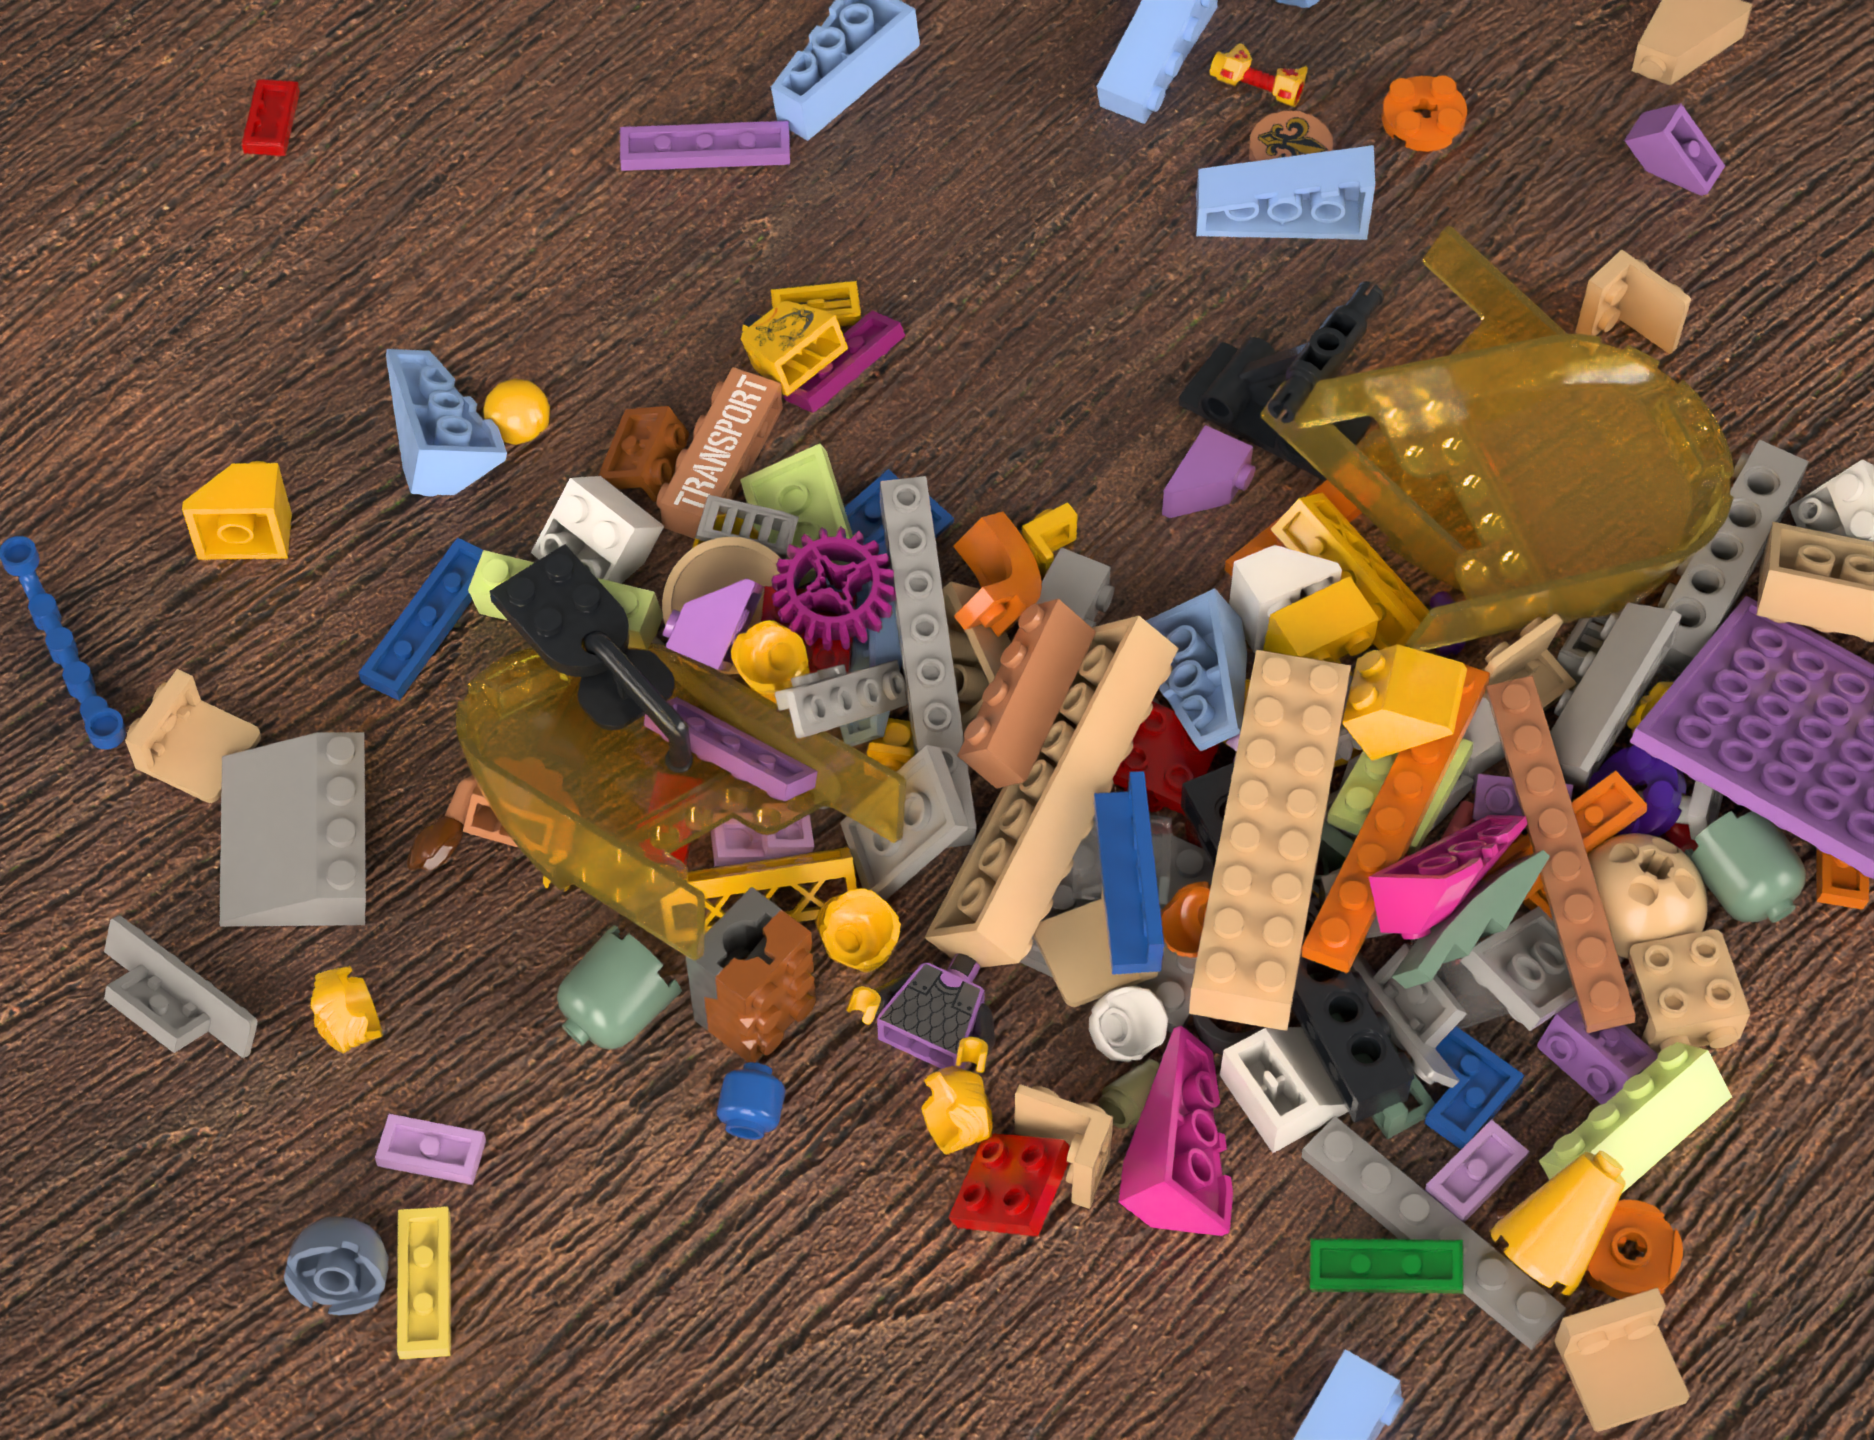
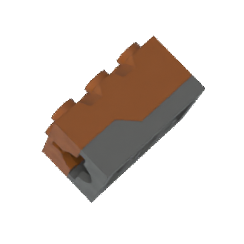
(753, 976)

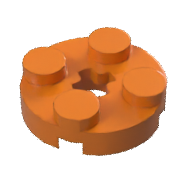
(1428, 93)
(1653, 1236)

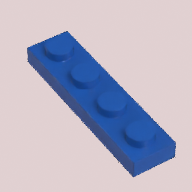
(423, 623)

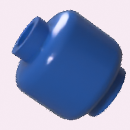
(751, 1101)

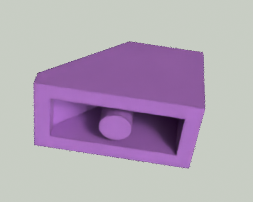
(1675, 149)
(1209, 474)

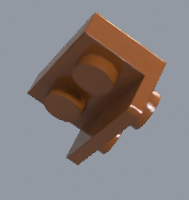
(645, 450)

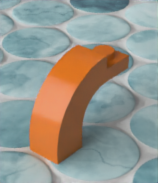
(1005, 573)

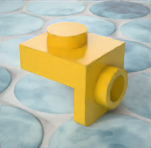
(1049, 533)

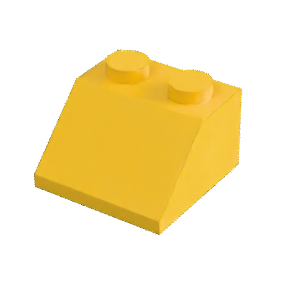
(240, 514)
(1324, 624)
(1402, 699)

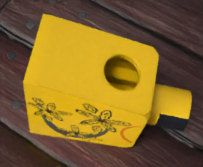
(792, 343)

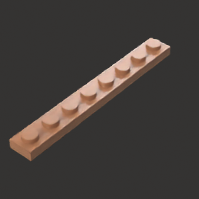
(1567, 873)

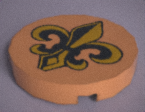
(1288, 135)

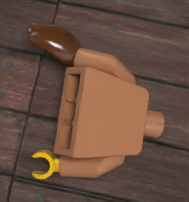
(466, 813)

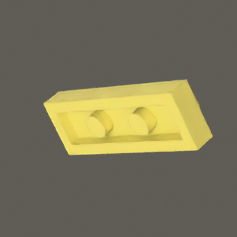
(424, 1283)

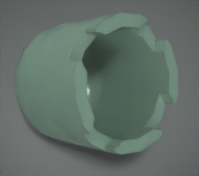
(1749, 867)
(614, 992)

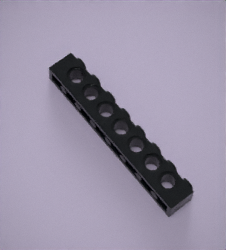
(1361, 1086)

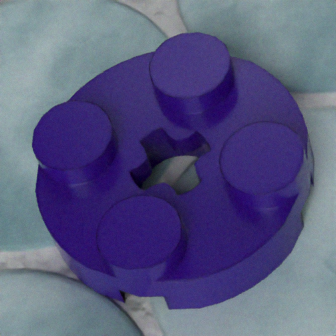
(1662, 793)

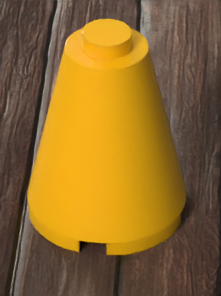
(1563, 1221)

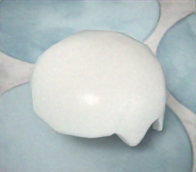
(1128, 1023)

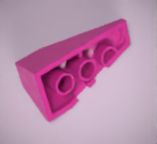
(1438, 878)
(1174, 1156)

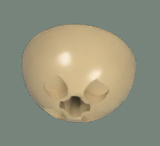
(1647, 889)

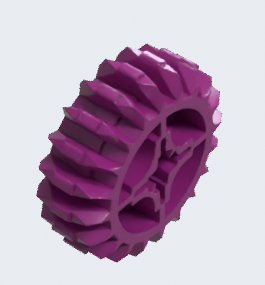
(805, 609)

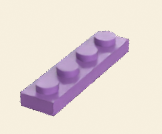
(704, 145)
(741, 754)

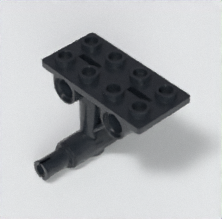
(1240, 382)

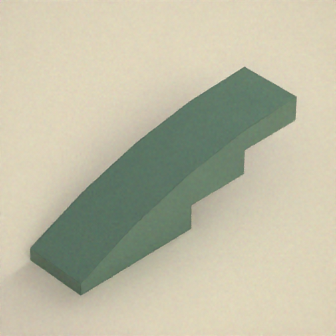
(1481, 914)

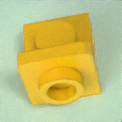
(895, 747)

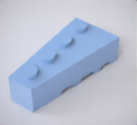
(1152, 55)
(843, 61)
(1289, 196)
(1353, 1403)

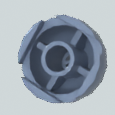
(337, 1265)

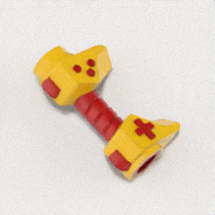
(1235, 67)

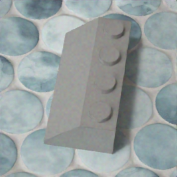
(1610, 689)

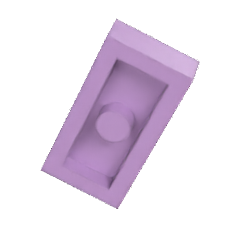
(430, 1149)
(1477, 1171)

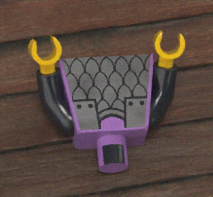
(932, 1014)

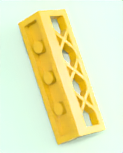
(1322, 531)
(772, 874)

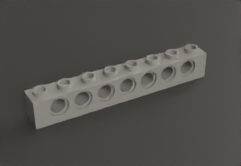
(924, 631)

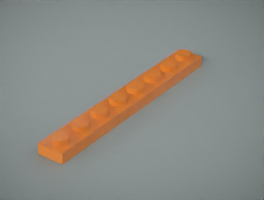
(1386, 836)

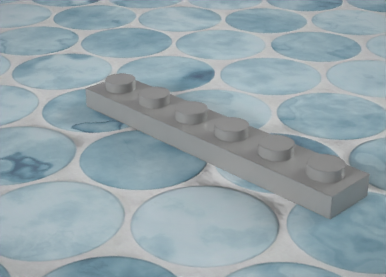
(1414, 1214)

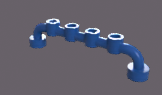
(102, 723)

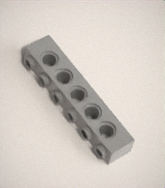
(1776, 479)

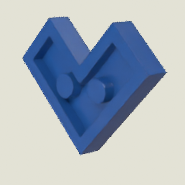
(1478, 1096)

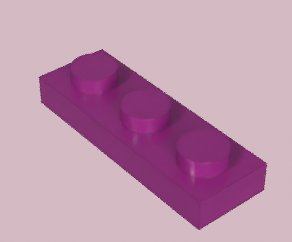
(866, 343)

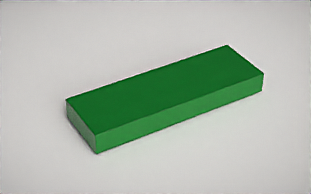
(1387, 1265)

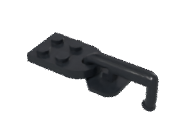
(567, 609)

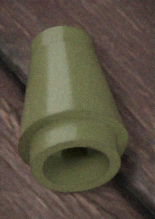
(1128, 1094)

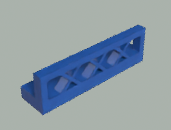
(1129, 879)

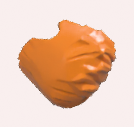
(1184, 919)

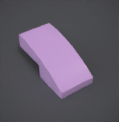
(739, 844)

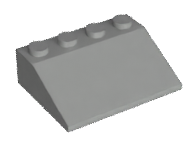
(294, 833)

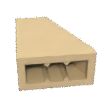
(1687, 35)

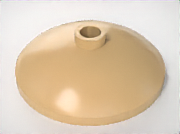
(716, 566)

